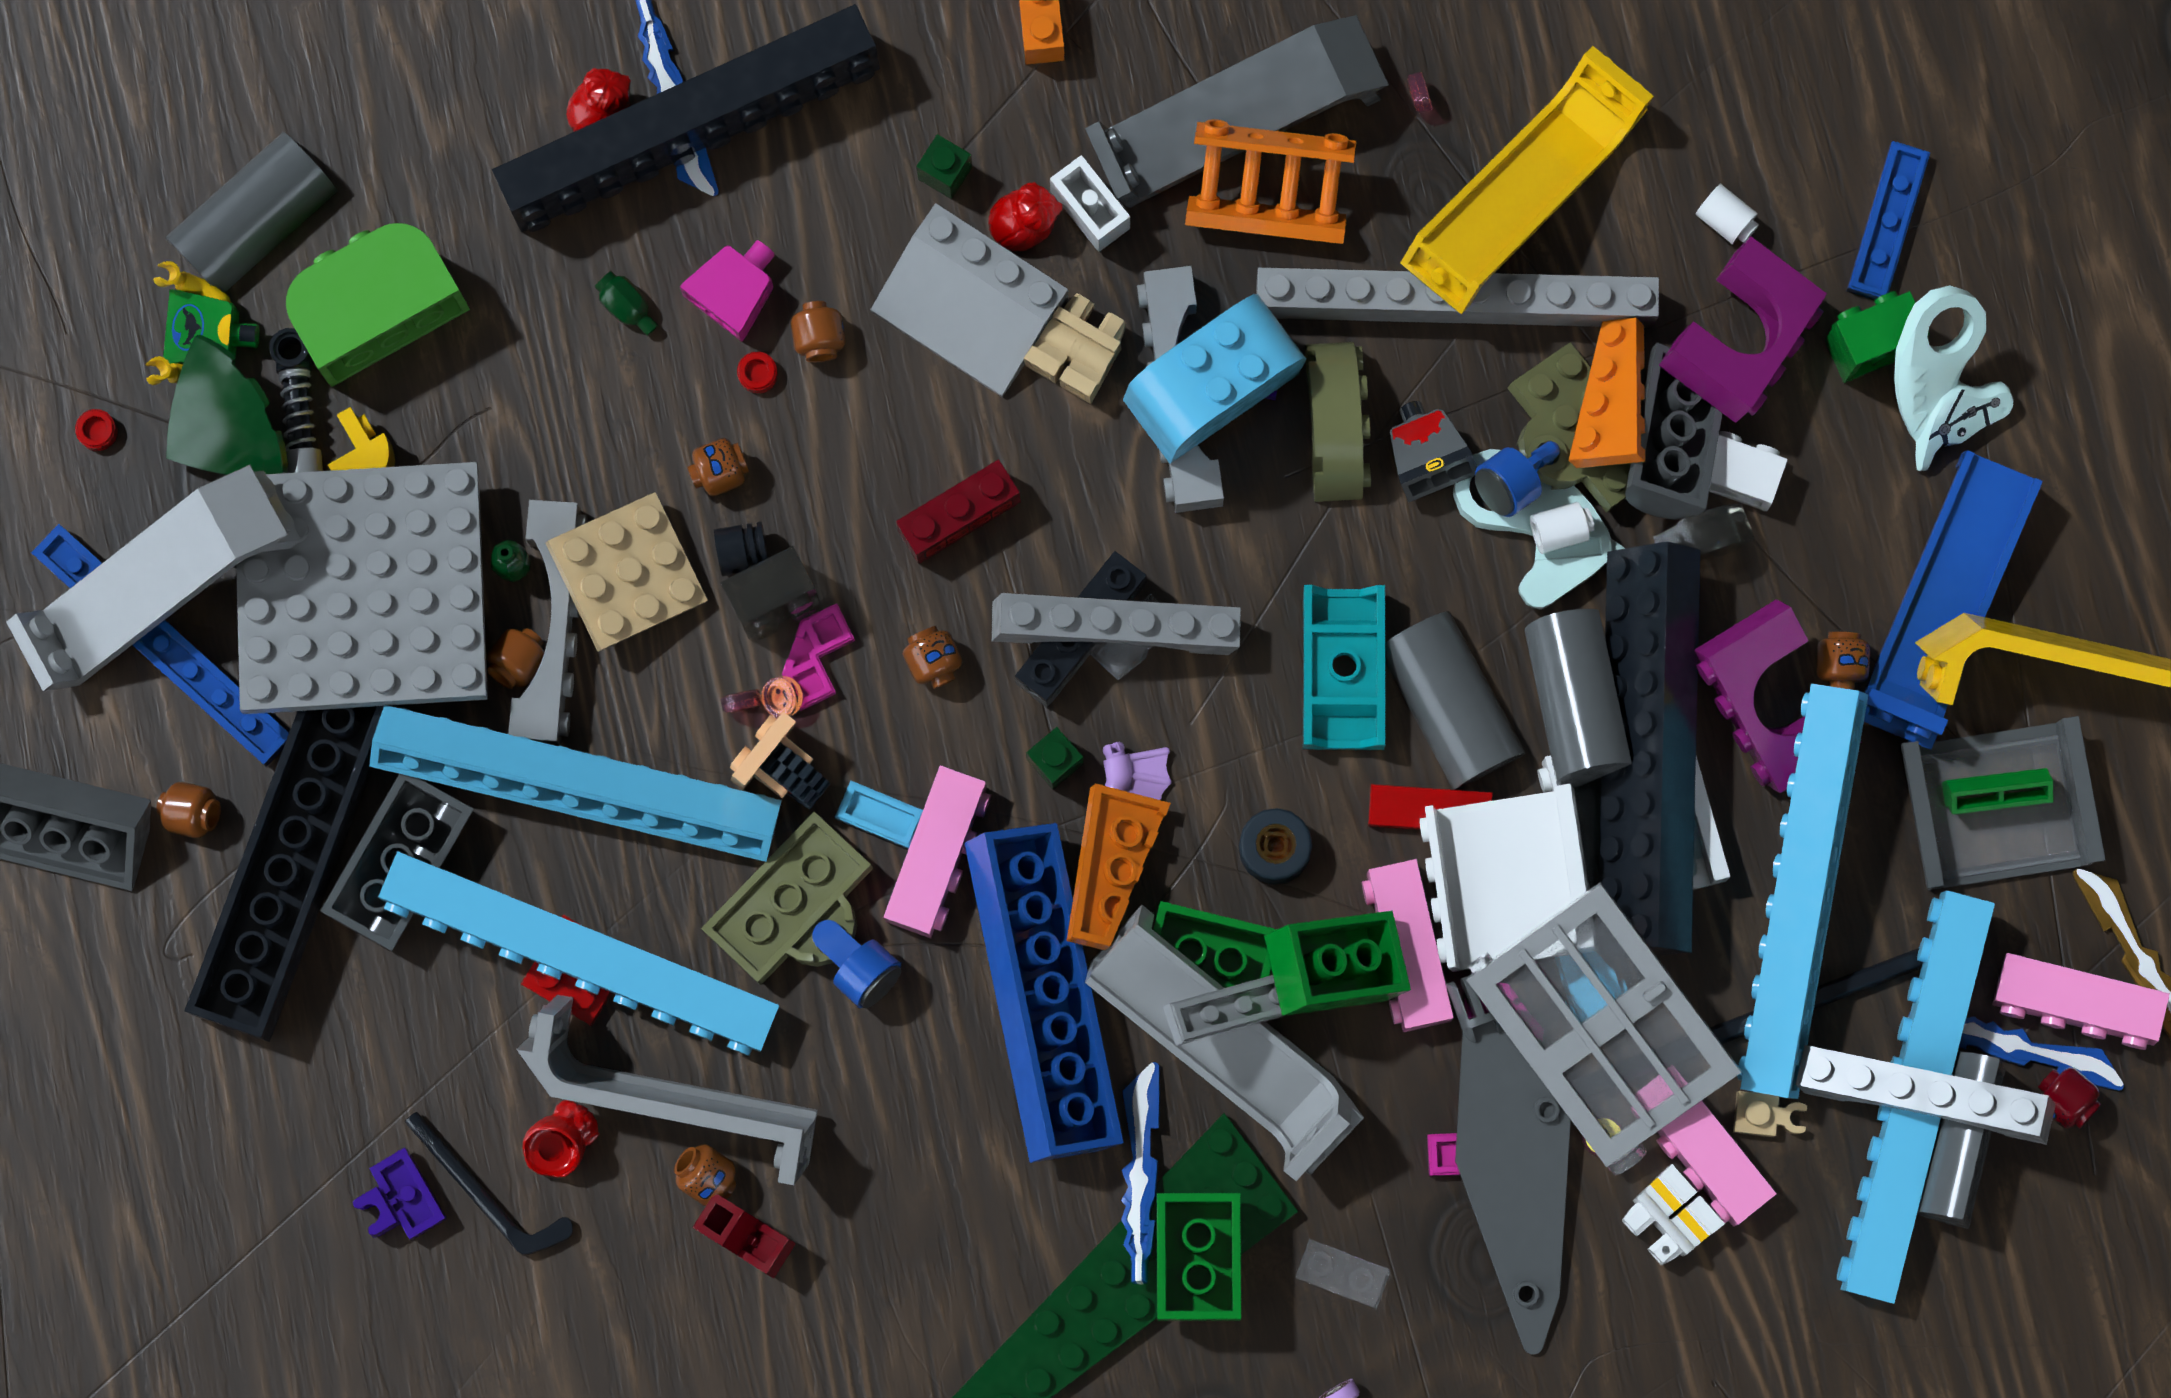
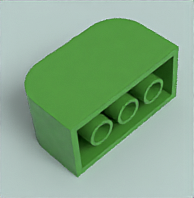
(371, 299)

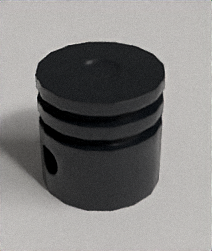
(740, 547)

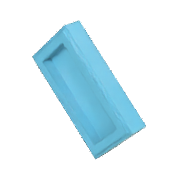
(879, 814)

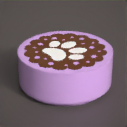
(1346, 1389)

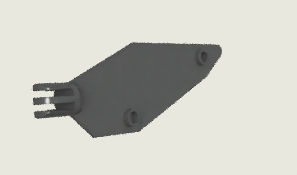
(1512, 1165)

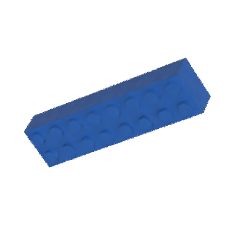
(1043, 993)

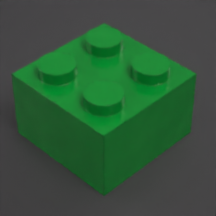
(1869, 338)

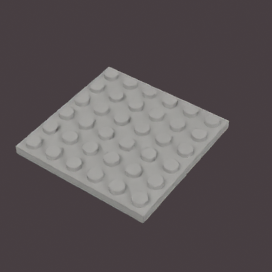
(372, 598)

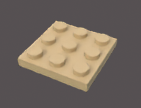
(626, 571)

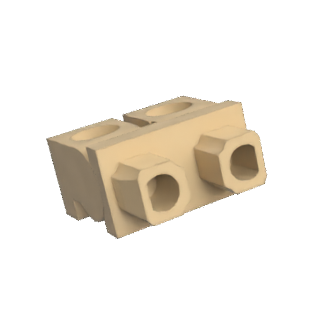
(1076, 342)

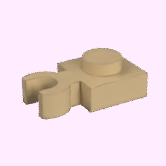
(1760, 1115)

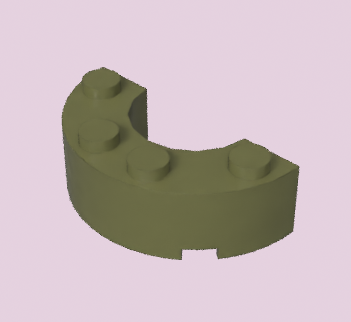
(1337, 420)

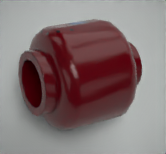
(2073, 1096)

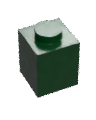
(944, 166)
(1054, 758)

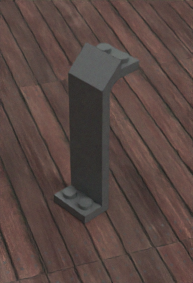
(1262, 92)

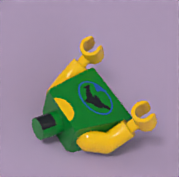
(193, 311)

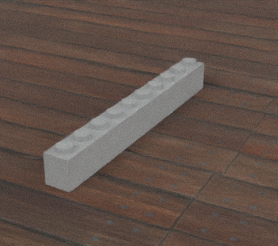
(1501, 300)

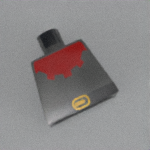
(1429, 452)

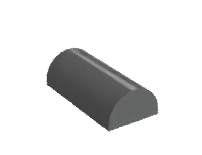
(252, 213)
(1677, 445)
(1577, 696)
(1451, 700)
(410, 821)
(1959, 1153)

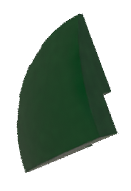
(221, 416)

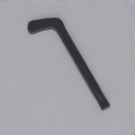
(523, 1243)

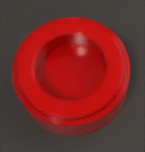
(757, 372)
(96, 430)

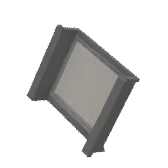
(2005, 840)

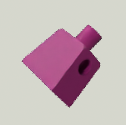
(732, 287)

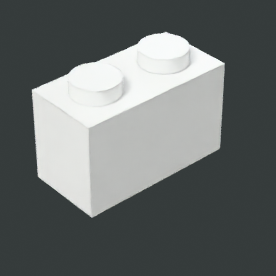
(1090, 203)
(1746, 471)

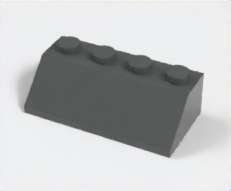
(72, 827)

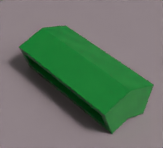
(1998, 784)

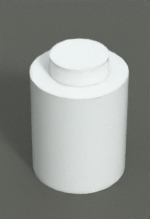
(1728, 215)
(1561, 527)

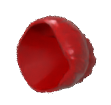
(598, 97)
(1024, 217)
(559, 1140)

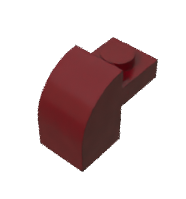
(744, 1235)

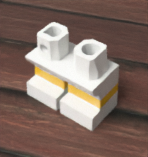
(1681, 1232)

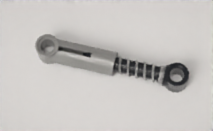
(294, 378)

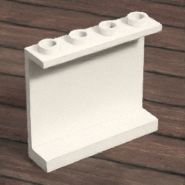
(1501, 870)

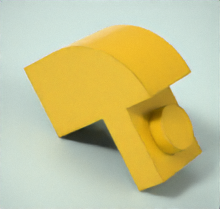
(368, 452)

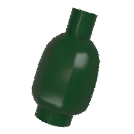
(625, 302)
(510, 561)

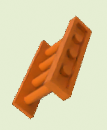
(1247, 213)

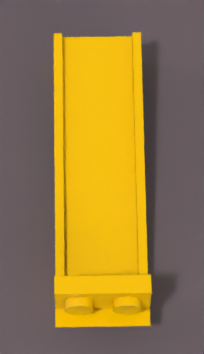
(1527, 180)
(1957, 639)

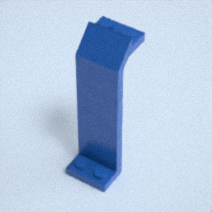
(1952, 578)

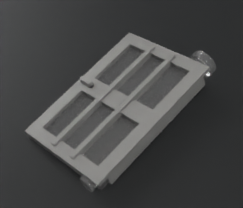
(1603, 1026)

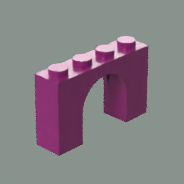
(1785, 305)
(1734, 665)

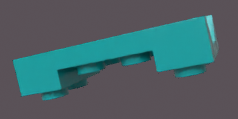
(1336, 708)

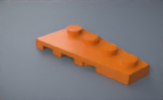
(1611, 407)
(1114, 846)

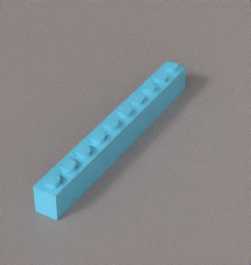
(574, 782)
(1803, 889)
(578, 952)
(1906, 1137)

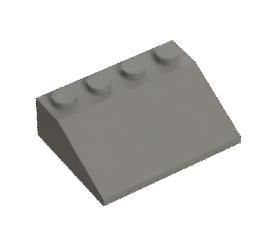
(968, 300)

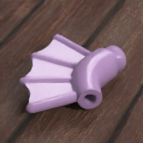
(1138, 772)

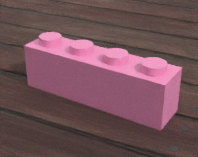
(936, 851)
(1401, 890)
(2080, 1000)
(1715, 1164)

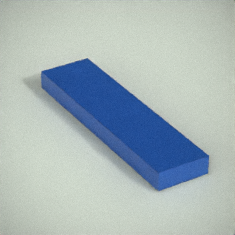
(1888, 220)

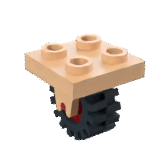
(779, 764)

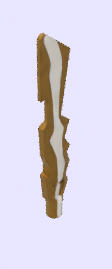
(2111, 911)

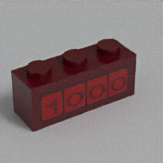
(958, 511)

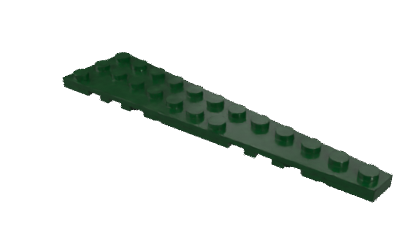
(1097, 1302)

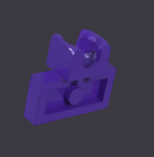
(401, 1197)

